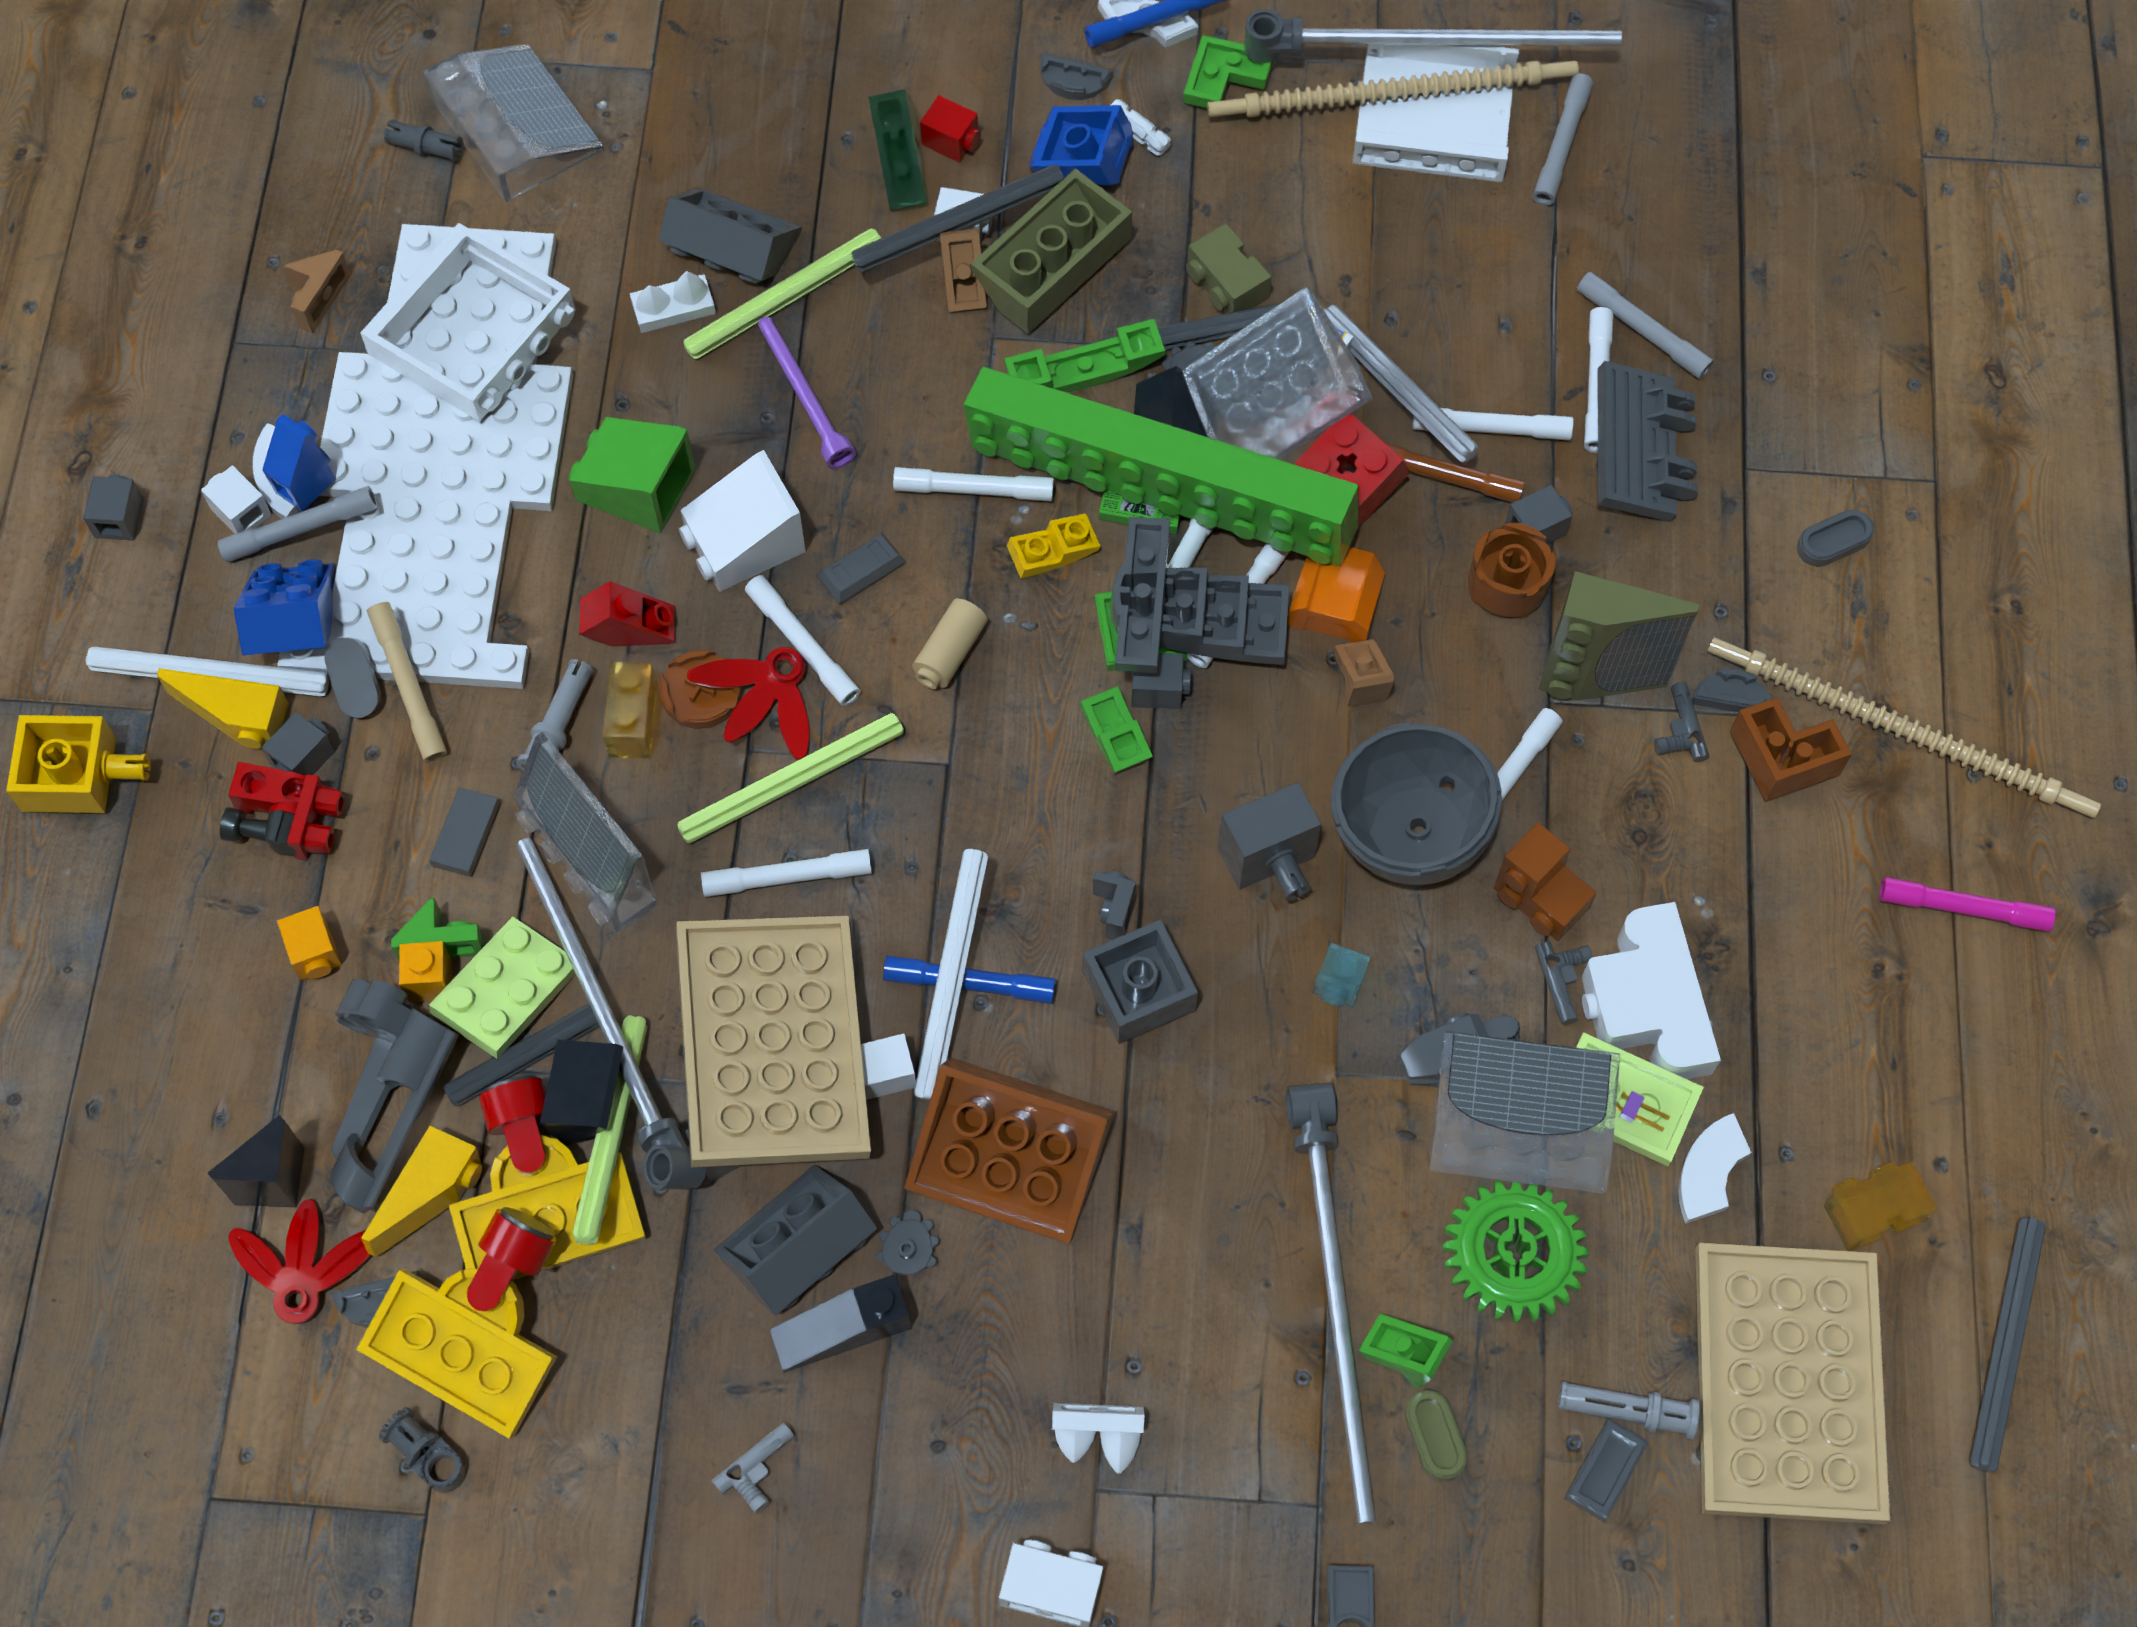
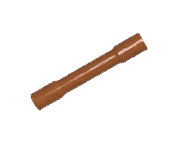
(1489, 483)

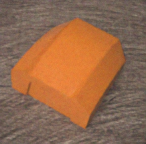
(1338, 598)

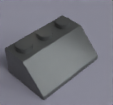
(727, 234)
(796, 1239)

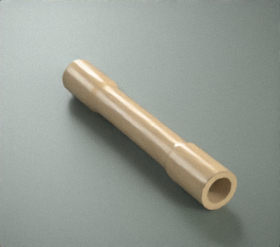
(422, 723)

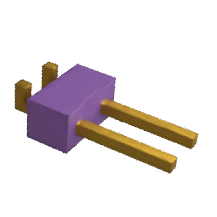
(1632, 1106)

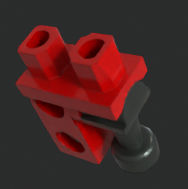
(292, 806)

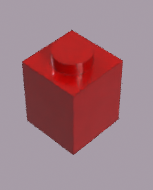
(950, 129)

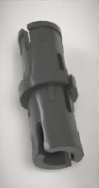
(423, 140)

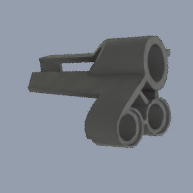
(407, 1052)

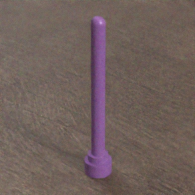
(836, 448)

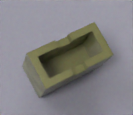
(1226, 273)

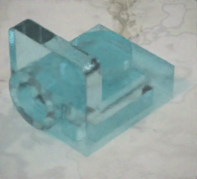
(1341, 976)

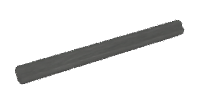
(957, 218)
(2007, 1345)

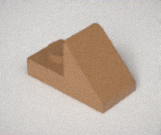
(960, 283)
(317, 286)
(1365, 672)

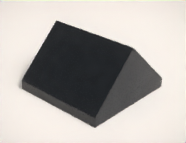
(1168, 401)
(580, 1089)
(263, 1168)

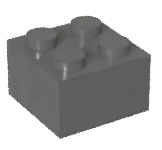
(1139, 981)

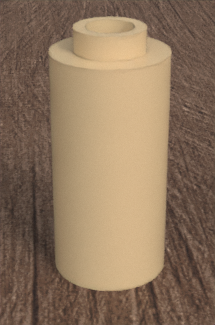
(949, 644)

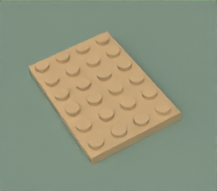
(771, 1041)
(1791, 1384)

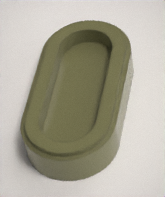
(1435, 1435)

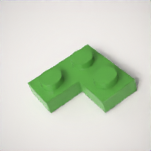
(1216, 65)

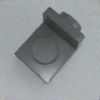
(1119, 901)

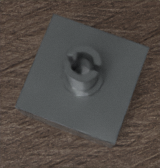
(1271, 840)

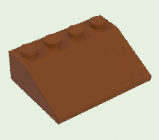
(1008, 1149)

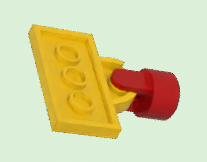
(540, 1180)
(466, 1333)

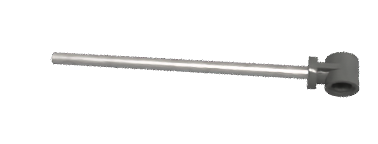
(1271, 35)
(1312, 1110)
(667, 1156)

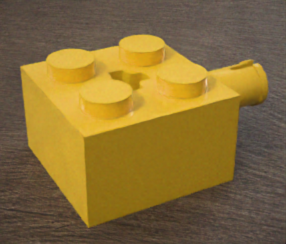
(67, 764)

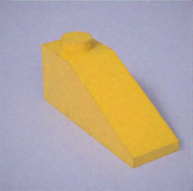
(238, 708)
(426, 1187)

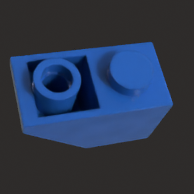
(296, 463)

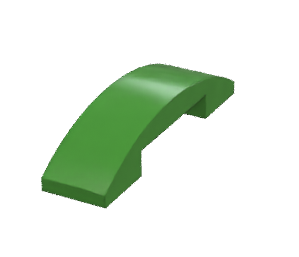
(1092, 363)

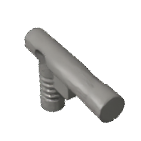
(752, 1469)

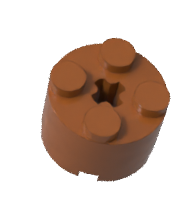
(1511, 570)

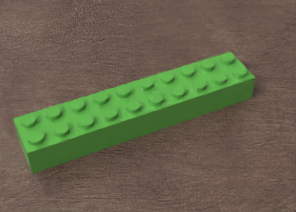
(1162, 466)

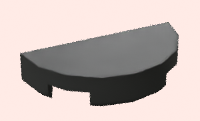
(1072, 78)
(1730, 690)
(362, 1301)

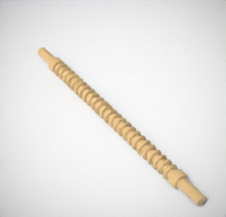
(1531, 73)
(2048, 790)

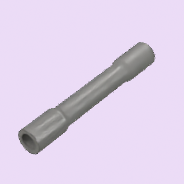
(1552, 171)
(1680, 350)
(256, 539)

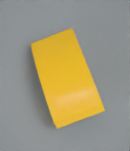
(1057, 546)

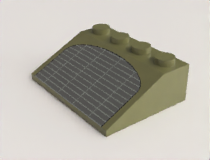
(1614, 639)

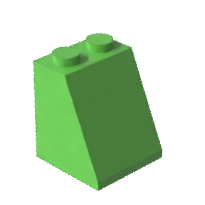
(634, 471)

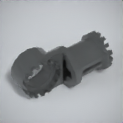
(423, 1451)

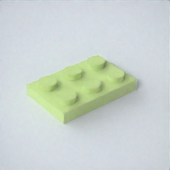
(503, 987)
(1662, 1091)

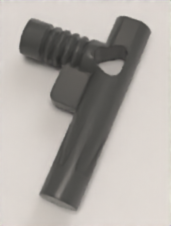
(1683, 728)
(1562, 975)

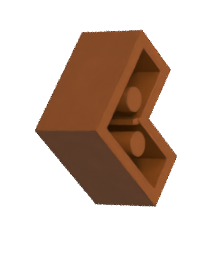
(1785, 758)
(1541, 885)

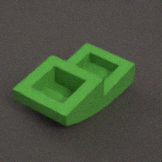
(1115, 730)

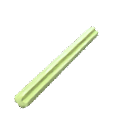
(776, 297)
(790, 778)
(607, 1145)

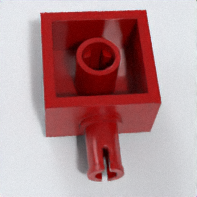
(1351, 445)

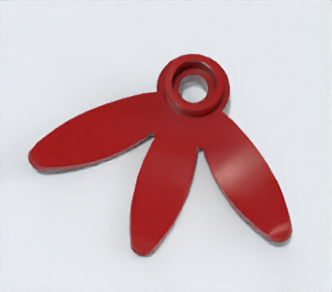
(756, 703)
(300, 1254)

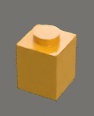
(309, 943)
(424, 970)

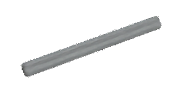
(1404, 388)

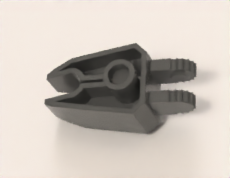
(1423, 1055)

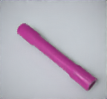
(2015, 913)

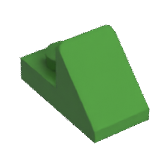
(459, 937)
(1405, 1348)

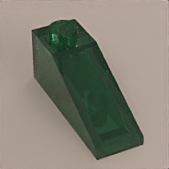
(899, 148)

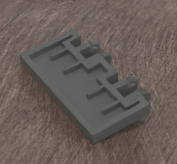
(1633, 452)

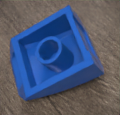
(1085, 139)

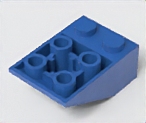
(286, 608)

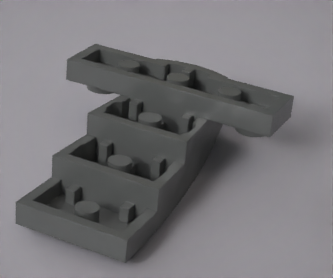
(1190, 608)

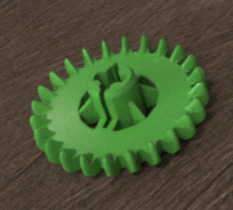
(1515, 1291)

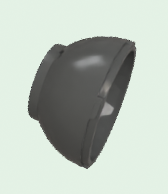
(1397, 784)

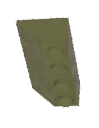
(1052, 250)

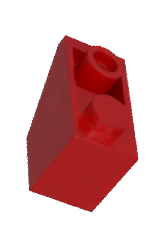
(626, 617)

